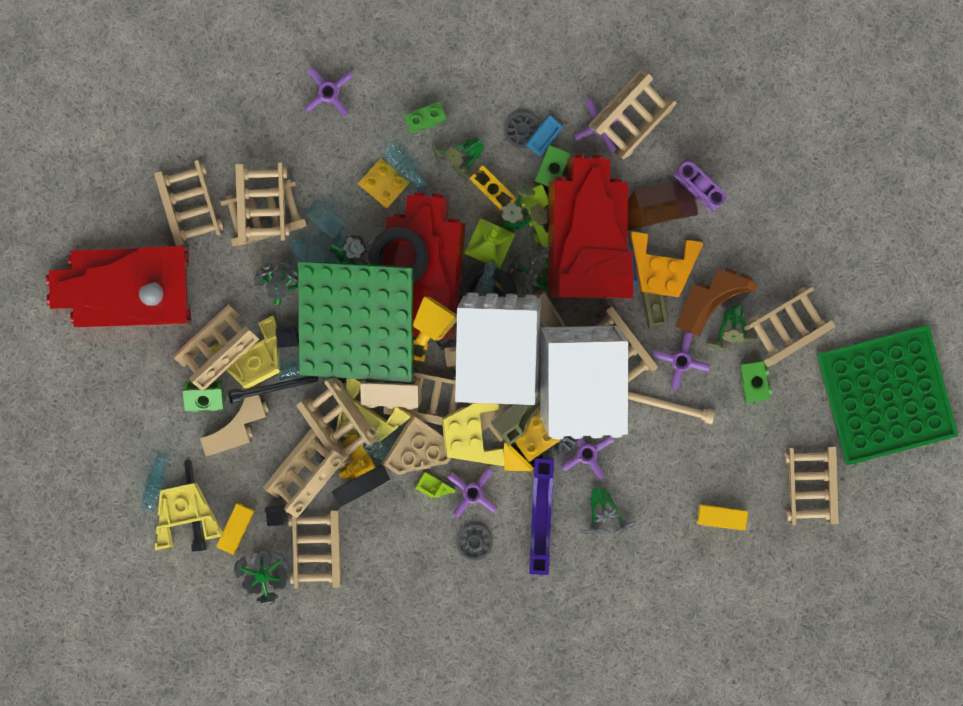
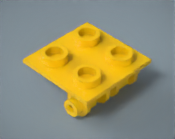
(383, 183)
(535, 439)
(361, 461)

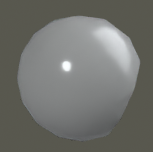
(151, 294)

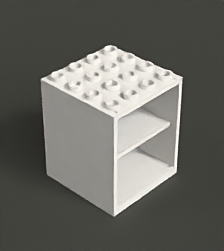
(498, 349)
(584, 381)

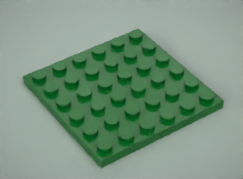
(355, 321)
(887, 395)

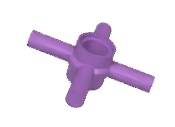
(322, 85)
(588, 131)
(683, 352)
(592, 461)
(478, 485)

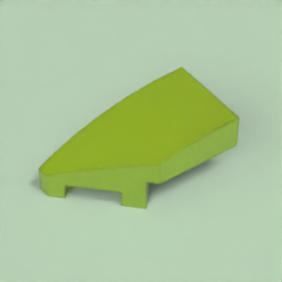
(432, 486)

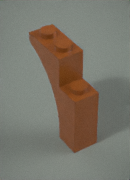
(706, 299)

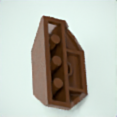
(659, 205)

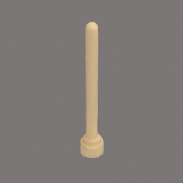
(705, 415)

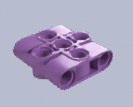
(700, 185)

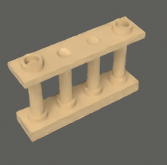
(620, 102)
(170, 199)
(245, 212)
(295, 222)
(790, 345)
(635, 346)
(224, 357)
(432, 414)
(321, 425)
(294, 464)
(828, 475)
(332, 557)

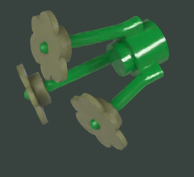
(472, 148)
(512, 213)
(733, 335)

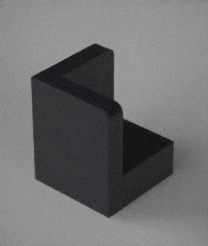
(276, 516)

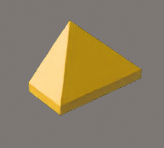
(514, 460)

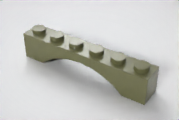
(514, 421)

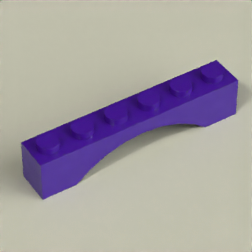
(541, 516)

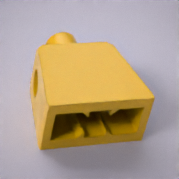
(433, 321)

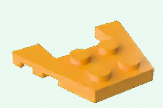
(659, 273)

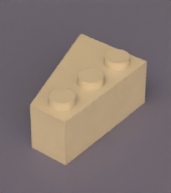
(391, 393)

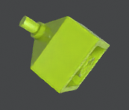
(489, 243)

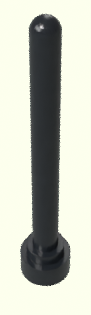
(236, 396)
(198, 542)

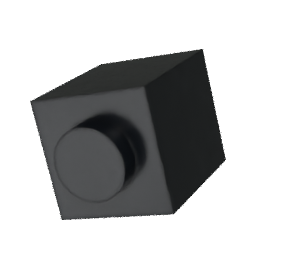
(287, 337)

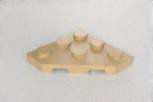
(416, 449)

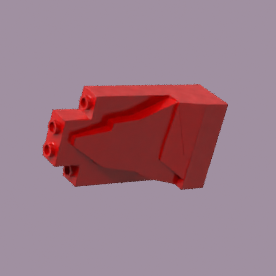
(588, 232)
(445, 244)
(107, 286)

